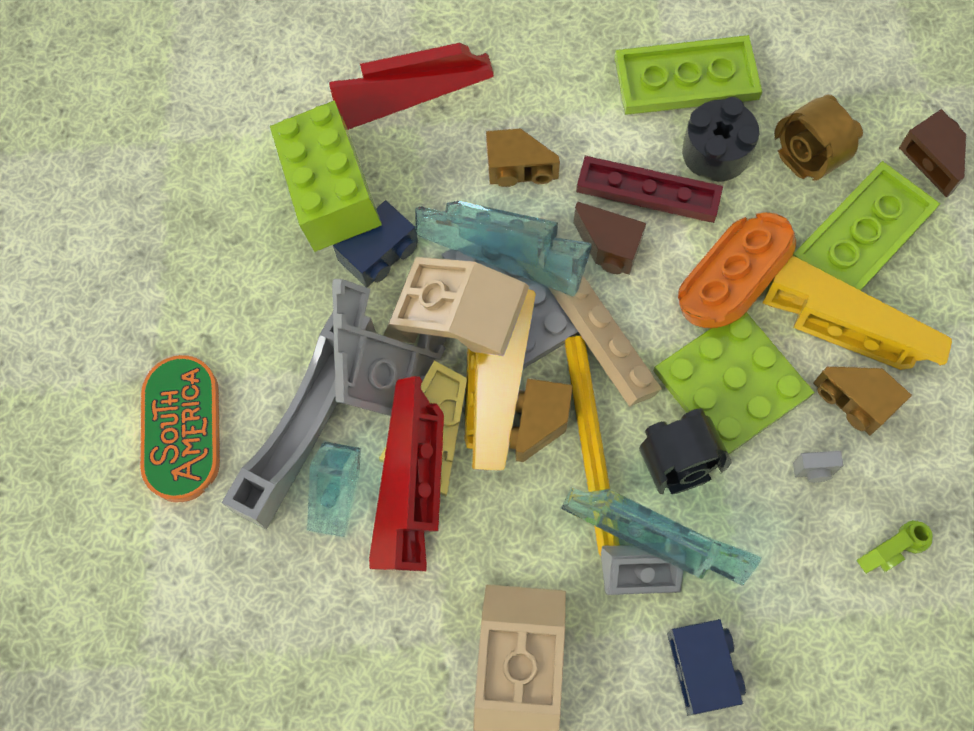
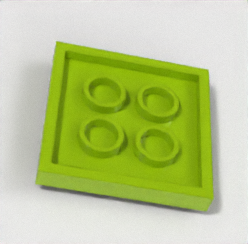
(735, 380)

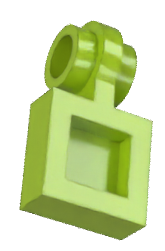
(912, 537)

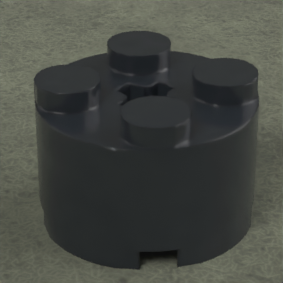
(720, 139)
(683, 452)

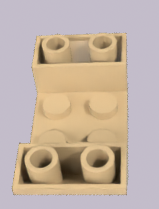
(459, 303)
(520, 659)

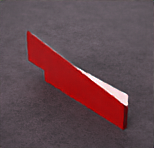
(407, 81)
(409, 481)

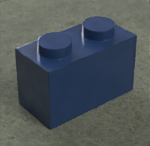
(375, 251)
(706, 667)

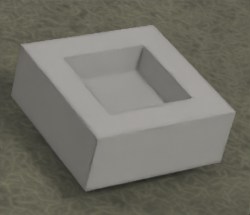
(818, 465)

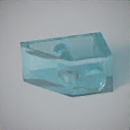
(332, 488)

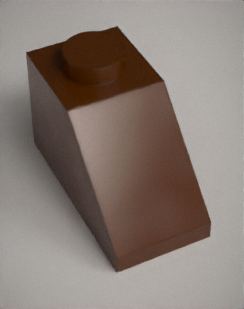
(938, 151)
(612, 236)

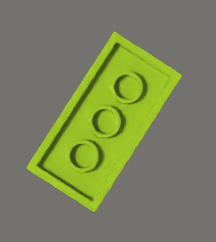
(687, 74)
(868, 227)

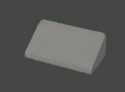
(637, 572)

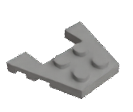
(369, 362)

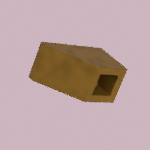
(519, 158)
(864, 394)
(543, 416)

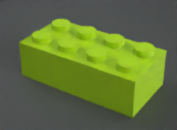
(324, 176)

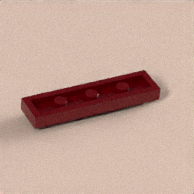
(649, 189)

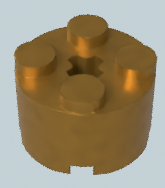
(818, 138)

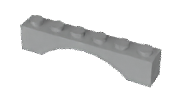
(272, 470)

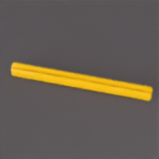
(588, 426)

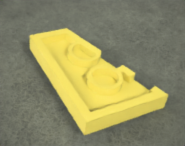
(448, 391)

